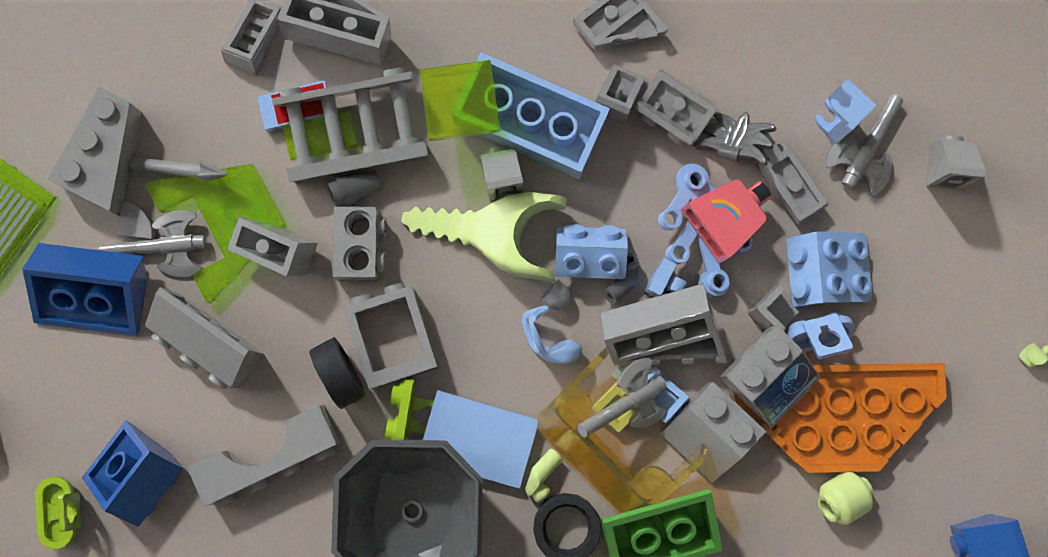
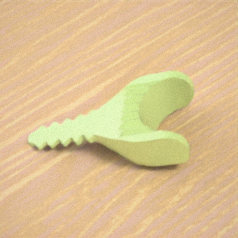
(492, 229)

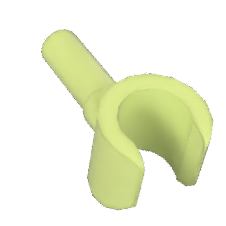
(1033, 355)

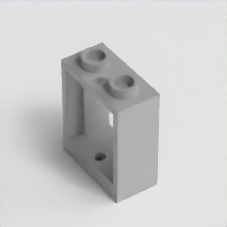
(401, 371)

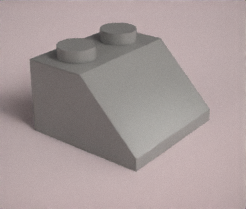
(718, 424)

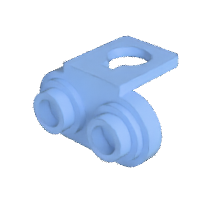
(824, 332)

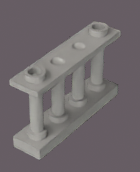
(340, 159)

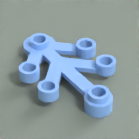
(687, 192)

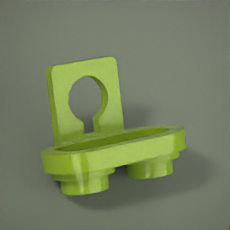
(404, 398)
(57, 512)

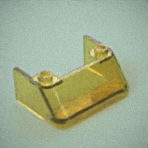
(597, 461)

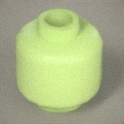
(845, 498)

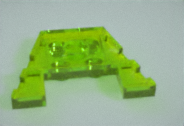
(220, 203)

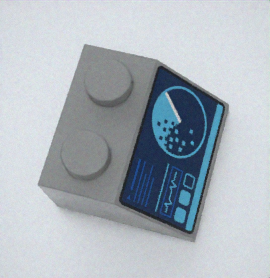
(771, 375)

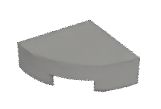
(134, 222)

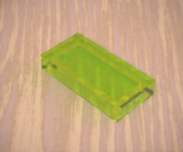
(318, 135)

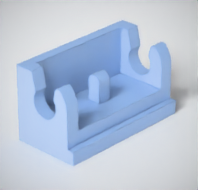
(849, 107)

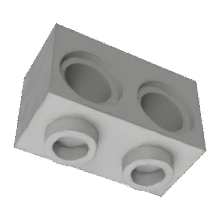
(348, 245)

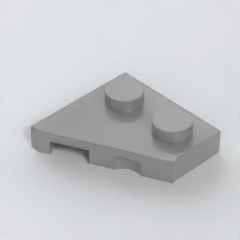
(618, 23)

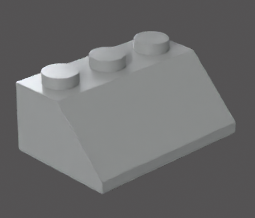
(201, 339)

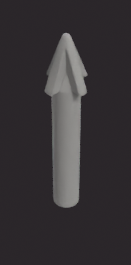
(201, 171)

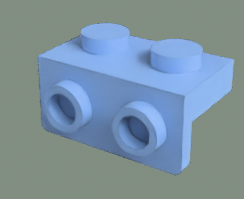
(591, 252)

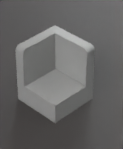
(774, 309)

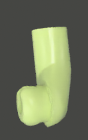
(539, 473)

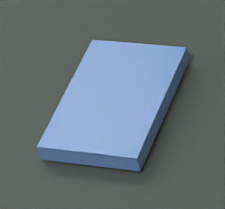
(487, 437)

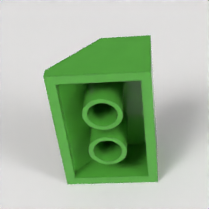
(666, 529)

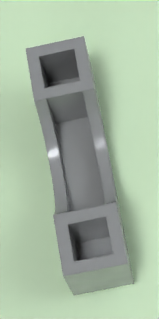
(224, 475)

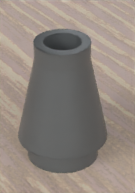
(351, 188)

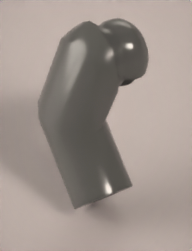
(622, 286)

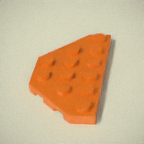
(856, 415)

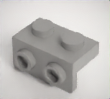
(675, 108)

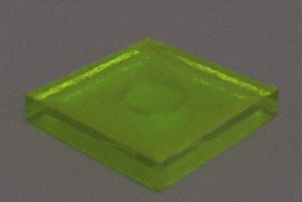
(459, 100)

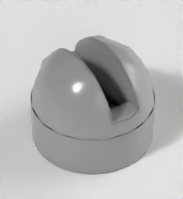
(556, 296)

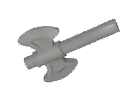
(861, 160)
(174, 244)
(639, 398)

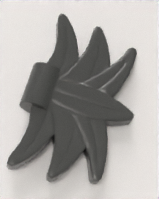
(737, 138)

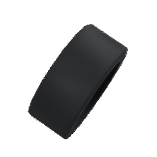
(337, 373)
(568, 500)

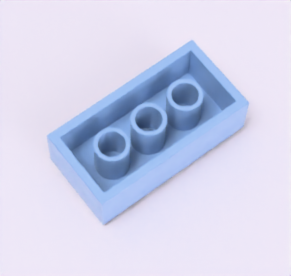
(544, 119)

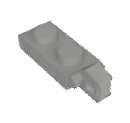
(791, 182)

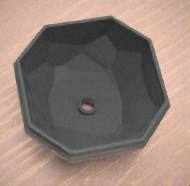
(389, 476)

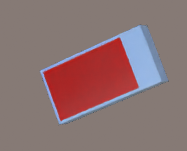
(276, 117)

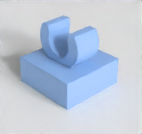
(663, 280)

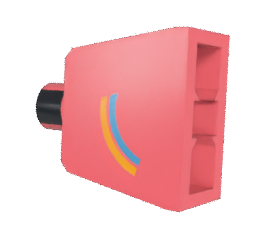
(728, 216)

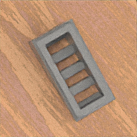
(242, 54)

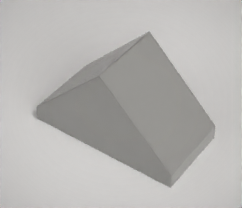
(619, 93)

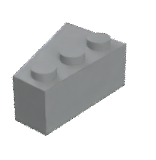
(337, 26)
(100, 152)
(664, 328)

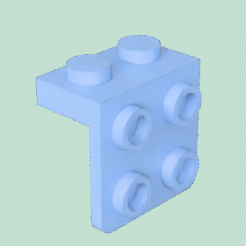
(829, 268)

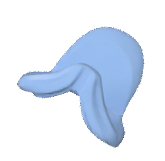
(562, 352)

